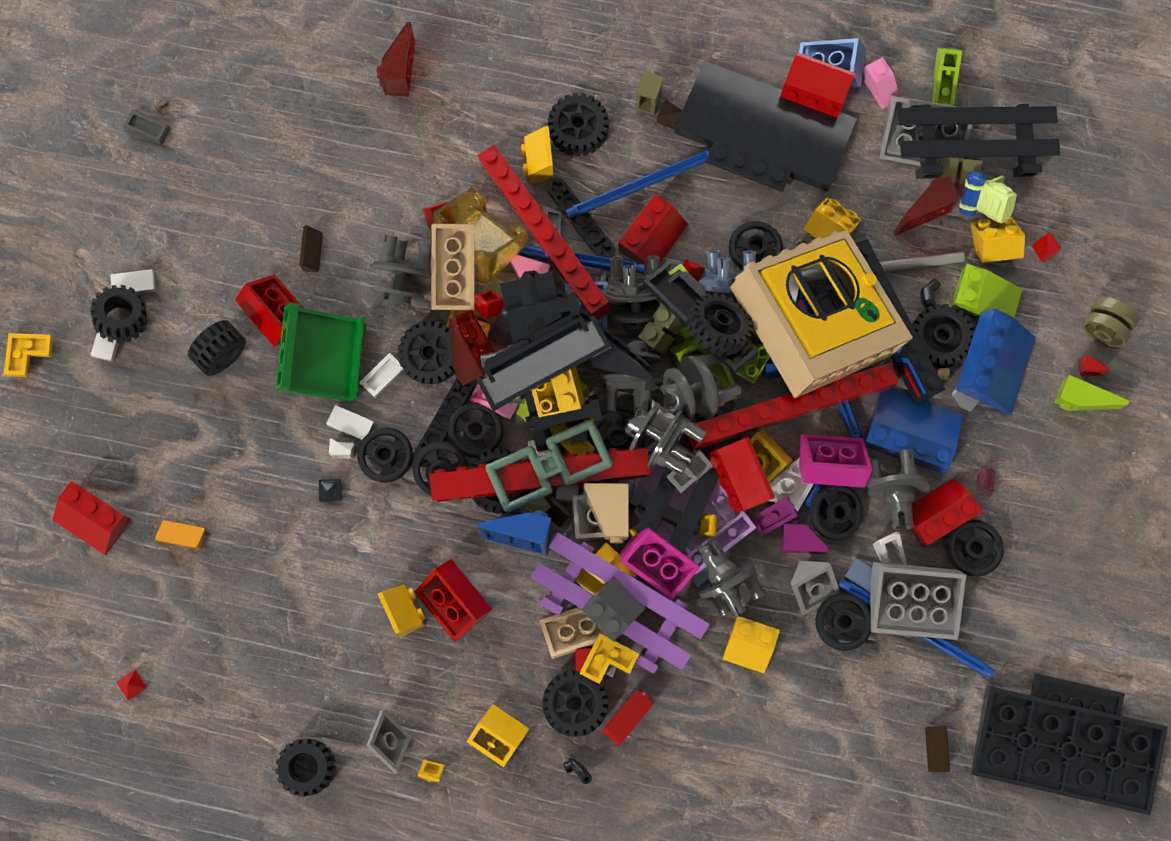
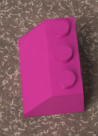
(834, 460)
(658, 562)

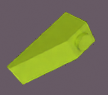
(946, 75)
(1080, 396)

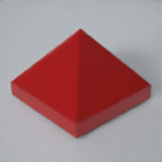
(693, 269)
(131, 685)

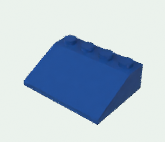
(996, 360)
(922, 427)
(521, 531)

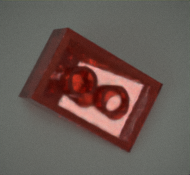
(398, 63)
(935, 202)
(467, 345)

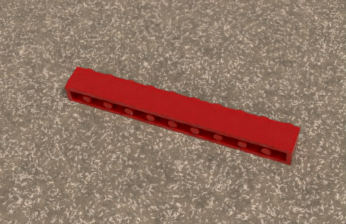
(544, 232)
(788, 408)
(521, 477)

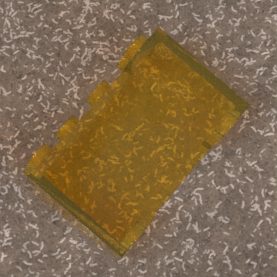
(492, 242)

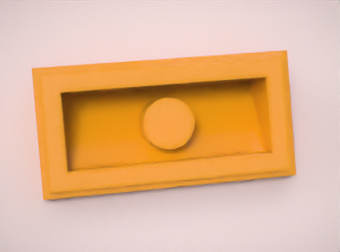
(180, 534)

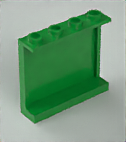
(320, 354)

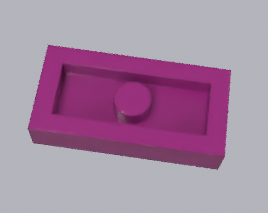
(774, 516)

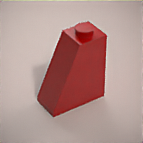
(628, 717)

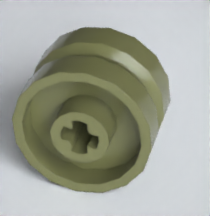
(1110, 321)

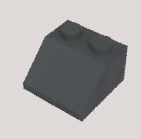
(613, 609)

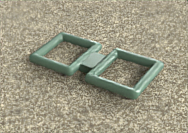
(549, 465)

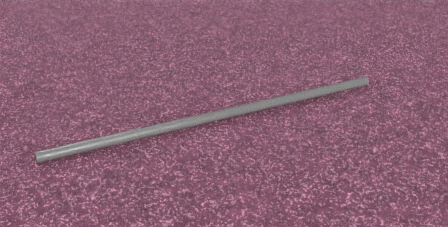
(886, 265)

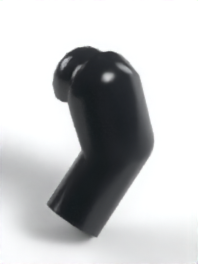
(927, 293)
(580, 770)

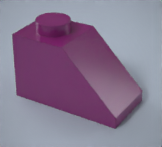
(800, 539)

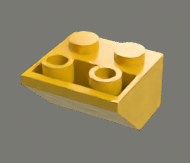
(831, 217)
(997, 240)
(559, 394)
(498, 735)

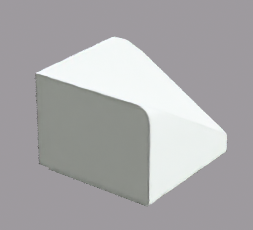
(341, 450)

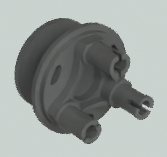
(394, 261)
(627, 287)
(639, 388)
(695, 388)
(668, 440)

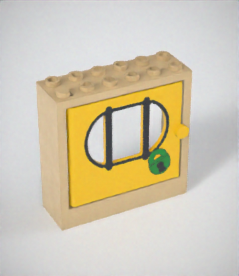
(800, 339)

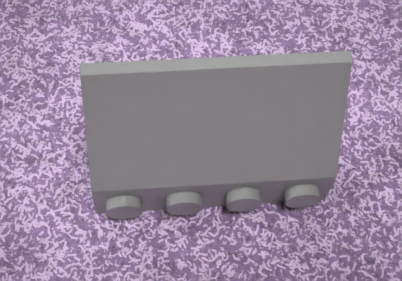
(894, 133)
(916, 600)

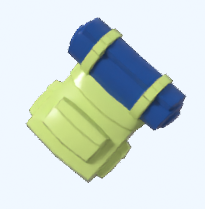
(988, 197)

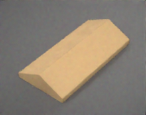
(452, 267)
(569, 632)

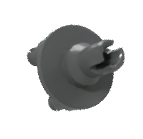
(898, 489)
(725, 579)

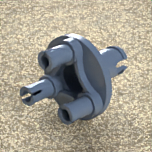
(718, 274)

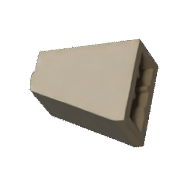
(610, 509)

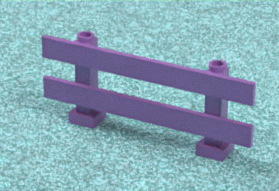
(656, 643)

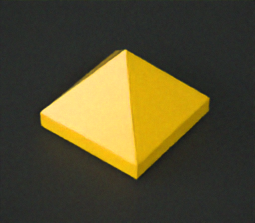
(708, 525)
(431, 771)

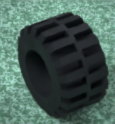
(119, 298)
(216, 347)
(287, 761)

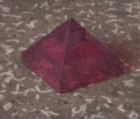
(986, 478)

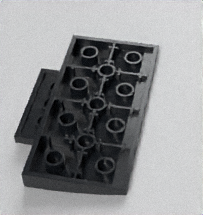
(760, 132)
(1069, 743)

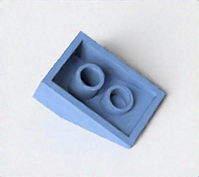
(841, 53)

